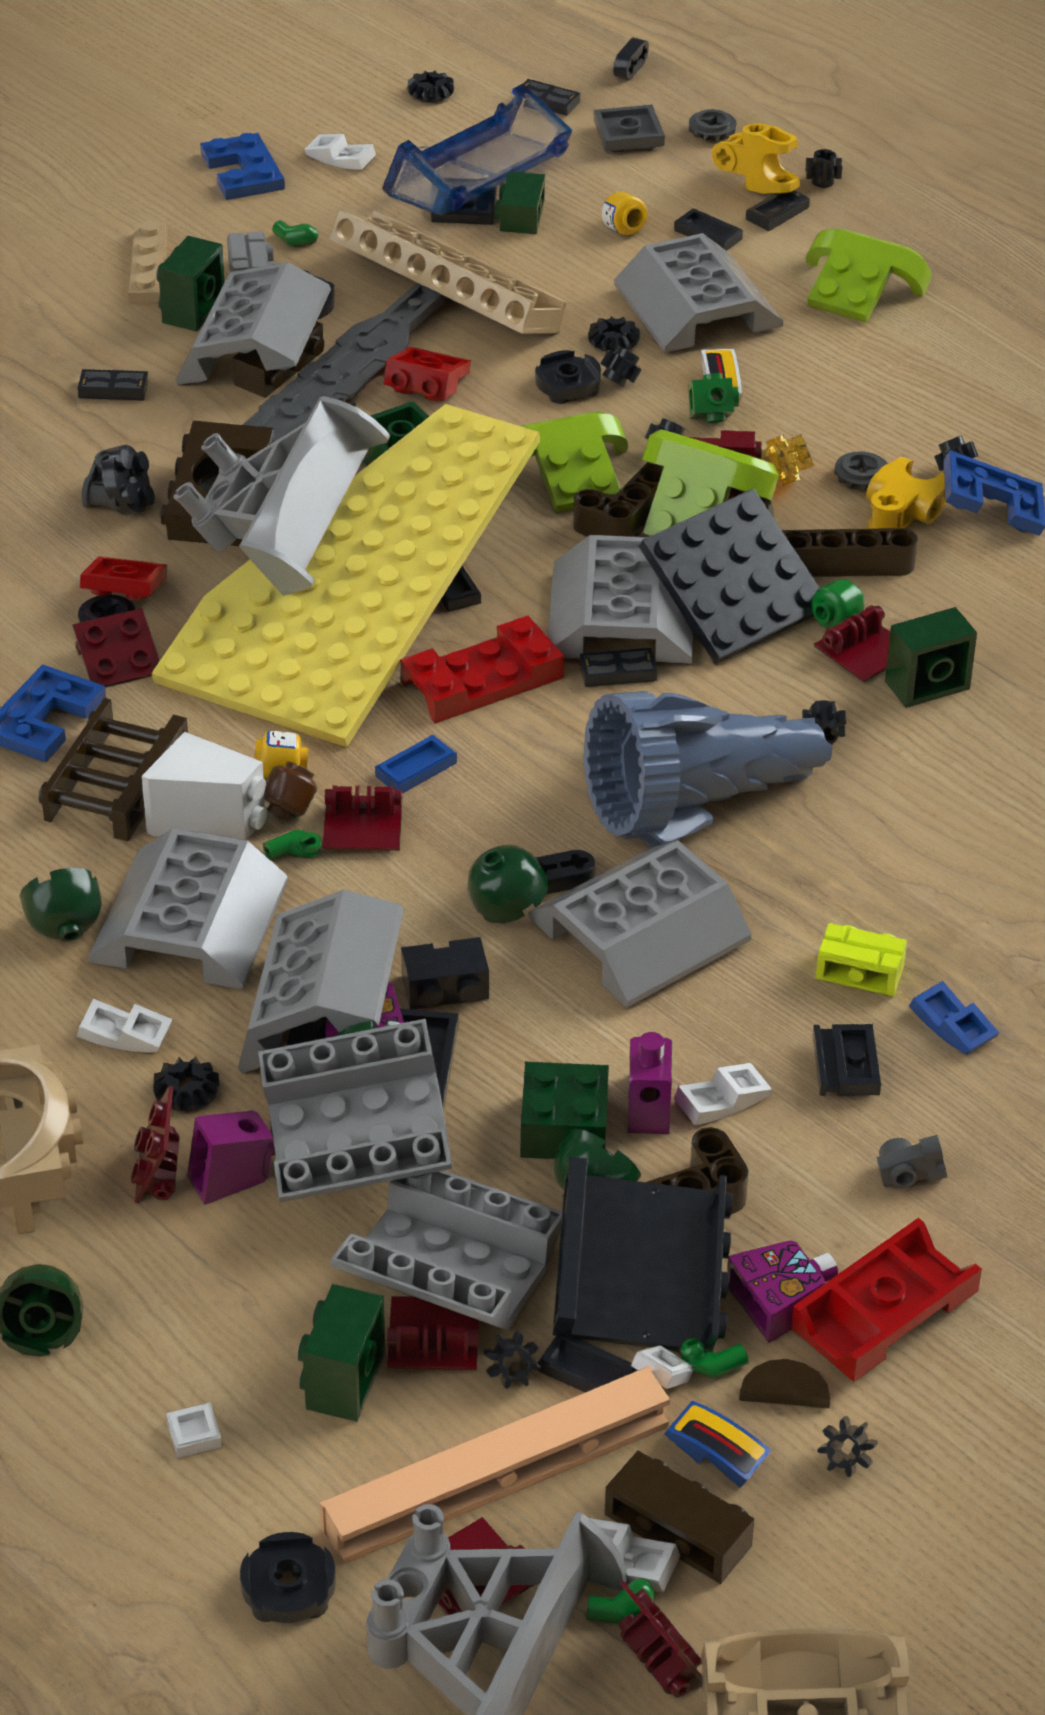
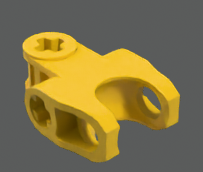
(756, 157)
(902, 498)

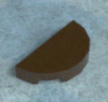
(785, 1383)

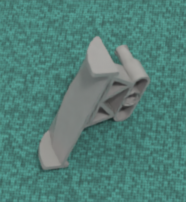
(284, 492)
(402, 1629)

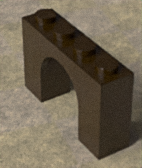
(197, 467)

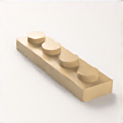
(147, 255)

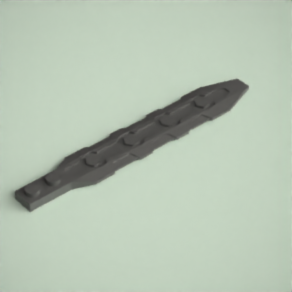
(347, 364)

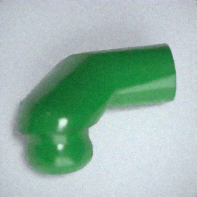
(295, 235)
(295, 843)
(711, 1363)
(615, 1609)

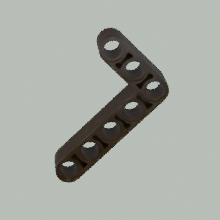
(853, 550)

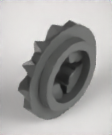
(712, 124)
(848, 468)

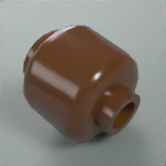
(289, 790)

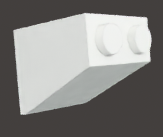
(204, 790)

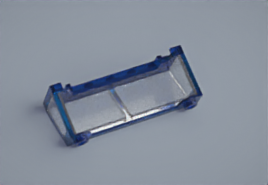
(479, 156)

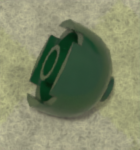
(506, 883)
(62, 905)
(600, 1161)
(39, 1310)

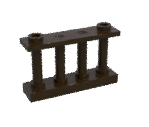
(129, 808)

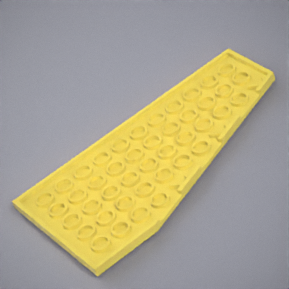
(378, 575)

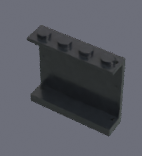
(641, 1261)

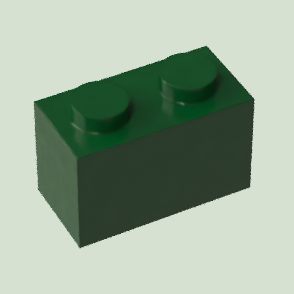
(521, 202)

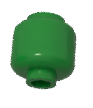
(837, 602)

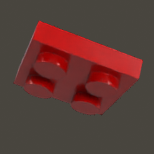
(123, 576)

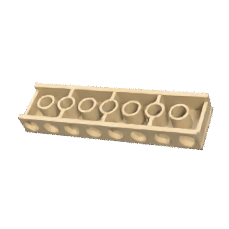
(450, 272)

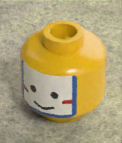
(624, 213)
(278, 748)

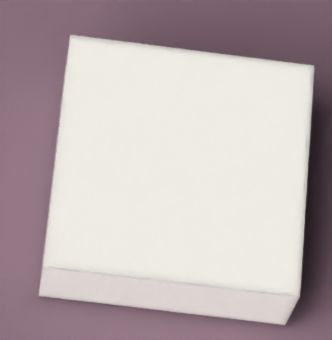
(666, 1366)
(194, 1430)

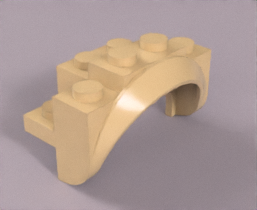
(35, 1138)
(806, 1673)

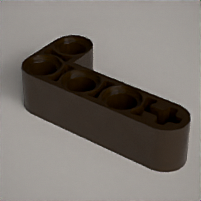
(619, 514)
(712, 1156)

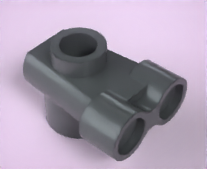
(905, 1163)

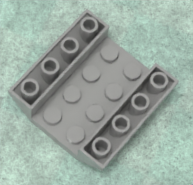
(689, 284)
(258, 310)
(613, 592)
(196, 901)
(649, 920)
(321, 963)
(354, 1110)
(457, 1246)

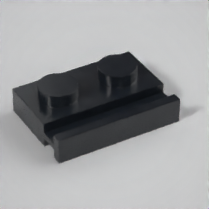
(847, 1060)

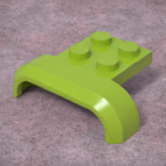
(859, 271)
(575, 455)
(699, 477)

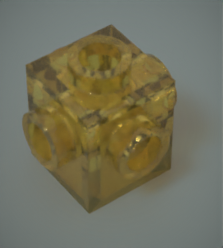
(788, 457)

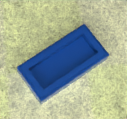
(416, 764)

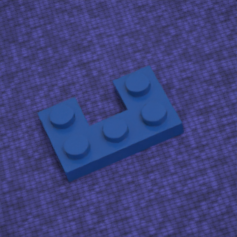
(258, 169)
(971, 480)
(24, 712)

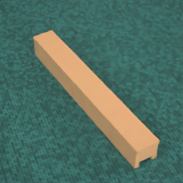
(496, 1463)

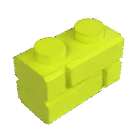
(861, 959)

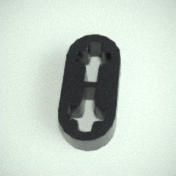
(631, 58)
(563, 872)

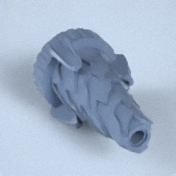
(667, 755)

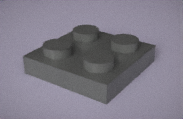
(629, 128)

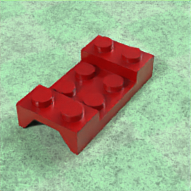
(485, 672)
(882, 1300)

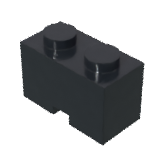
(445, 974)

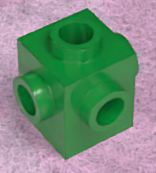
(704, 406)

